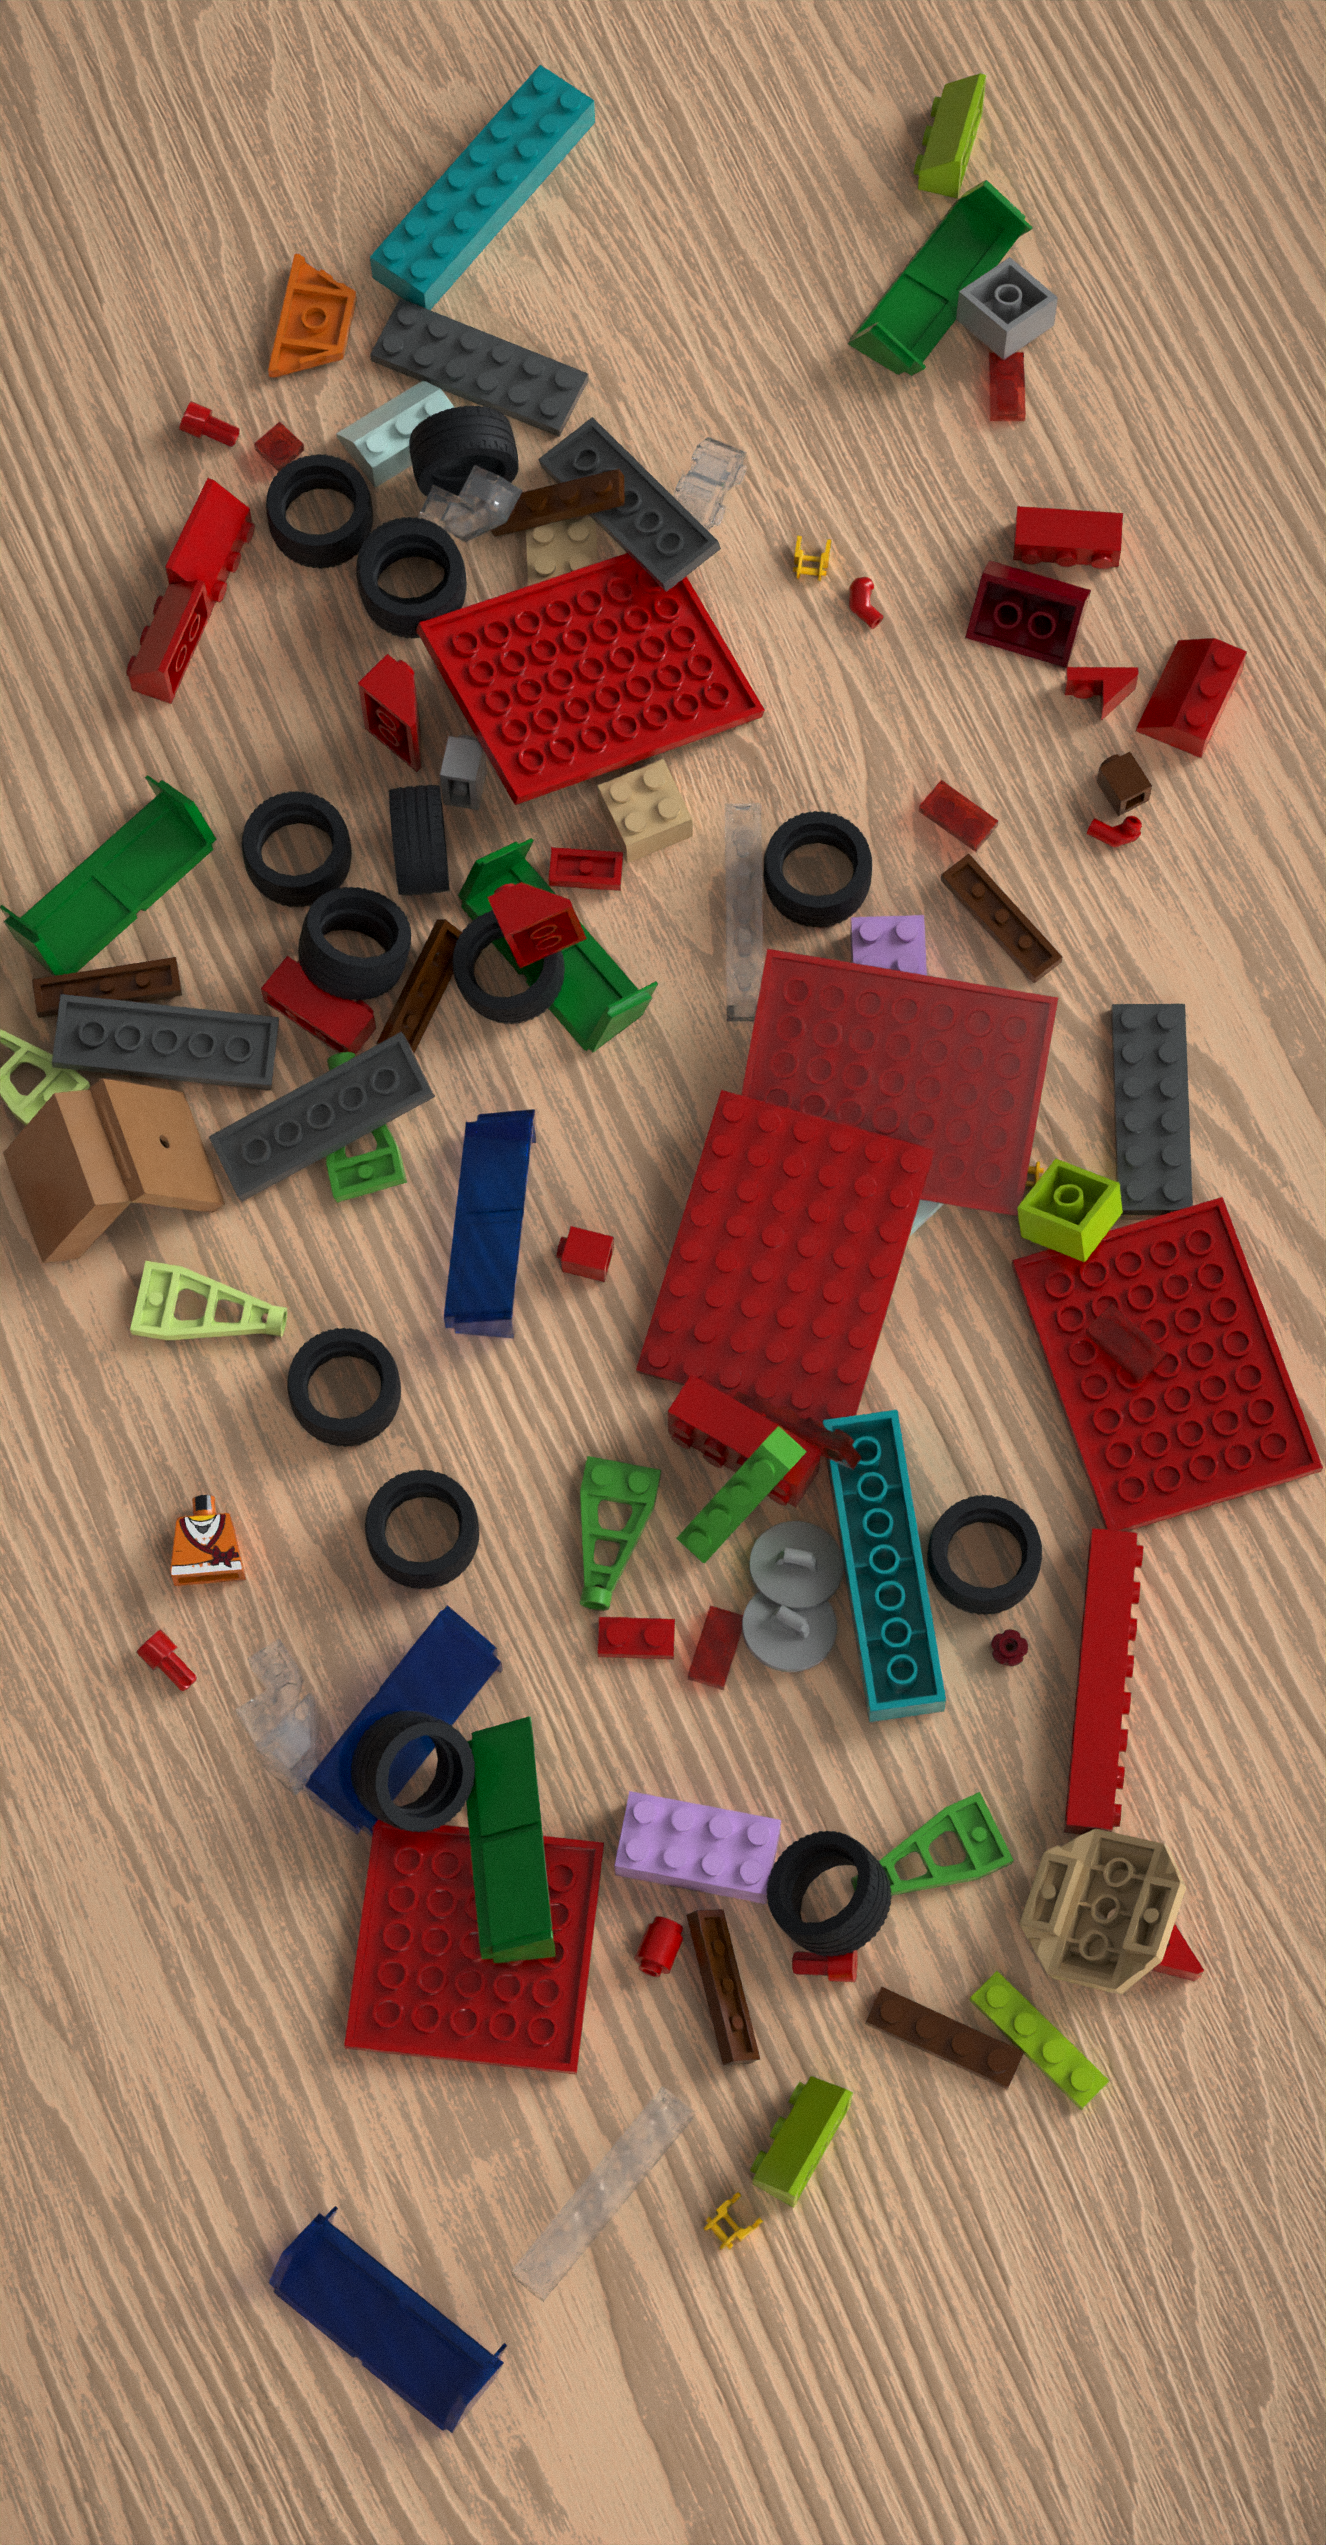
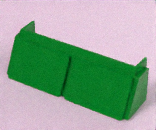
(926, 294)
(115, 883)
(595, 993)
(508, 1845)

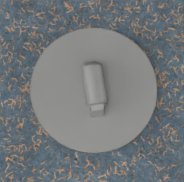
(796, 1565)
(787, 1637)

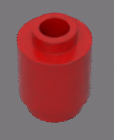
(659, 1946)

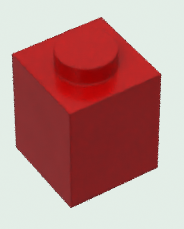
(586, 1253)

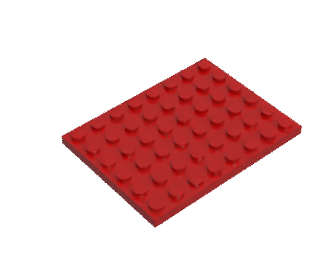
(587, 674)
(910, 1062)
(785, 1258)
(1213, 1412)

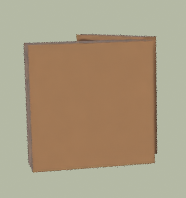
(99, 1153)

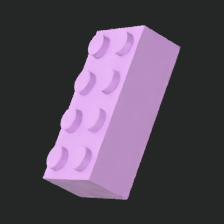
(889, 942)
(697, 1847)

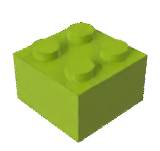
(1070, 1210)

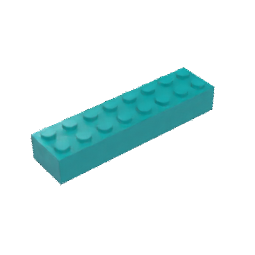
(483, 189)
(885, 1571)

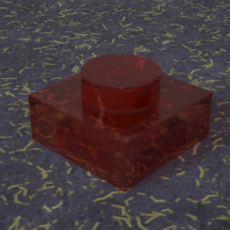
(279, 446)

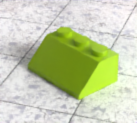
(951, 136)
(801, 2139)

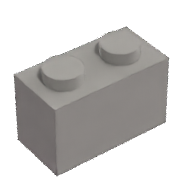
(463, 772)

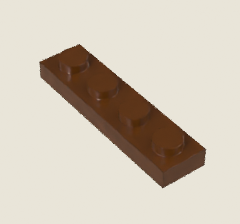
(565, 501)
(1001, 918)
(125, 982)
(424, 986)
(723, 1987)
(944, 2038)

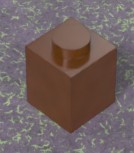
(1123, 783)

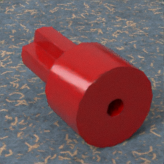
(199, 422)
(159, 1652)
(837, 1968)

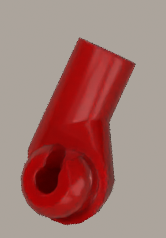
(860, 602)
(1118, 835)

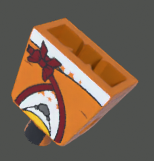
(205, 1546)

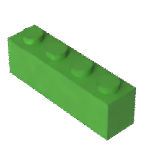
(741, 1494)

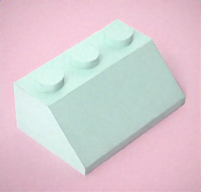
(382, 437)

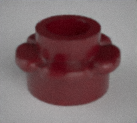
(1006, 1657)

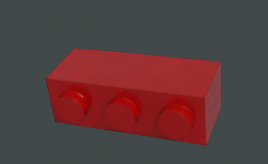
(1067, 537)
(332, 1020)

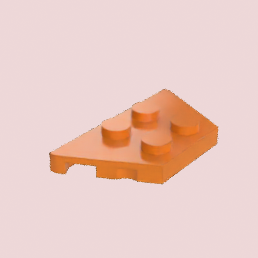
(312, 320)

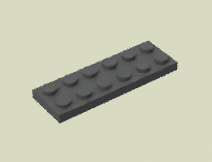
(479, 367)
(651, 522)
(165, 1042)
(1151, 1108)
(321, 1116)

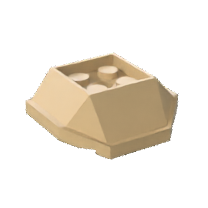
(1078, 1890)

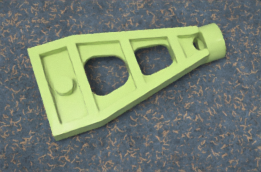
(56, 1079)
(158, 1299)

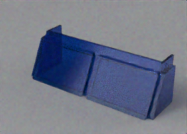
(489, 1223)
(434, 1678)
(384, 2323)

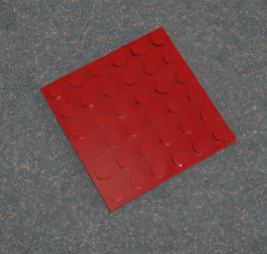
(422, 1968)

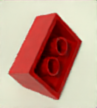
(211, 541)
(170, 640)
(1192, 694)
(392, 709)
(535, 921)

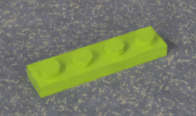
(1039, 2040)

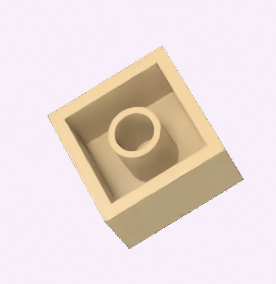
(645, 811)

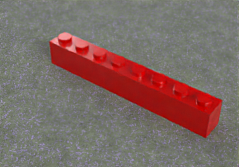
(1101, 1682)

